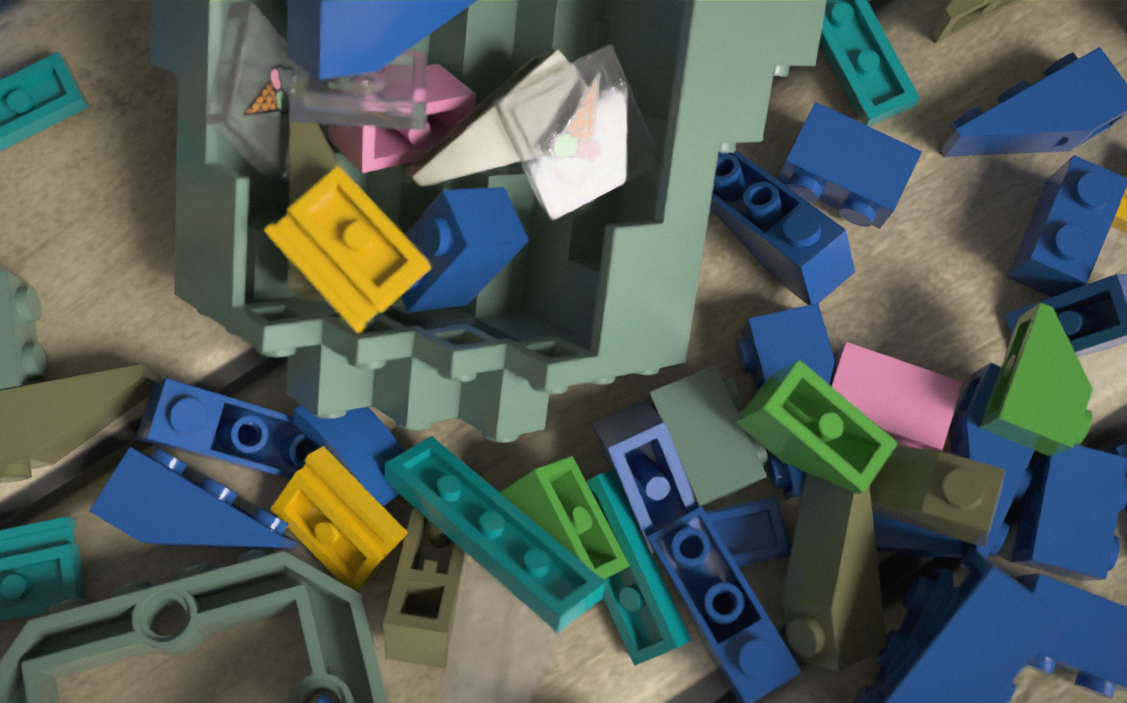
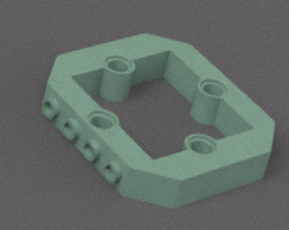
(256, 589)

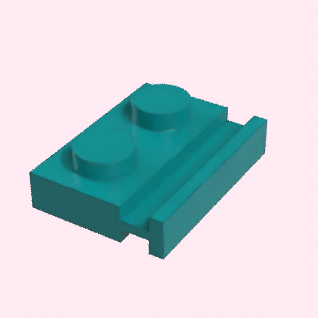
(39, 568)

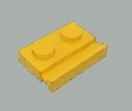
(348, 248)
(338, 520)

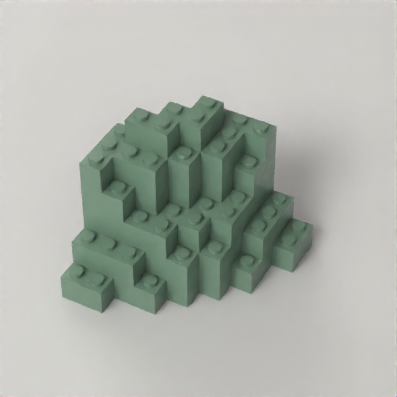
(586, 294)

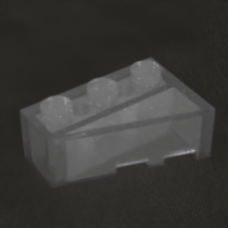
(494, 644)

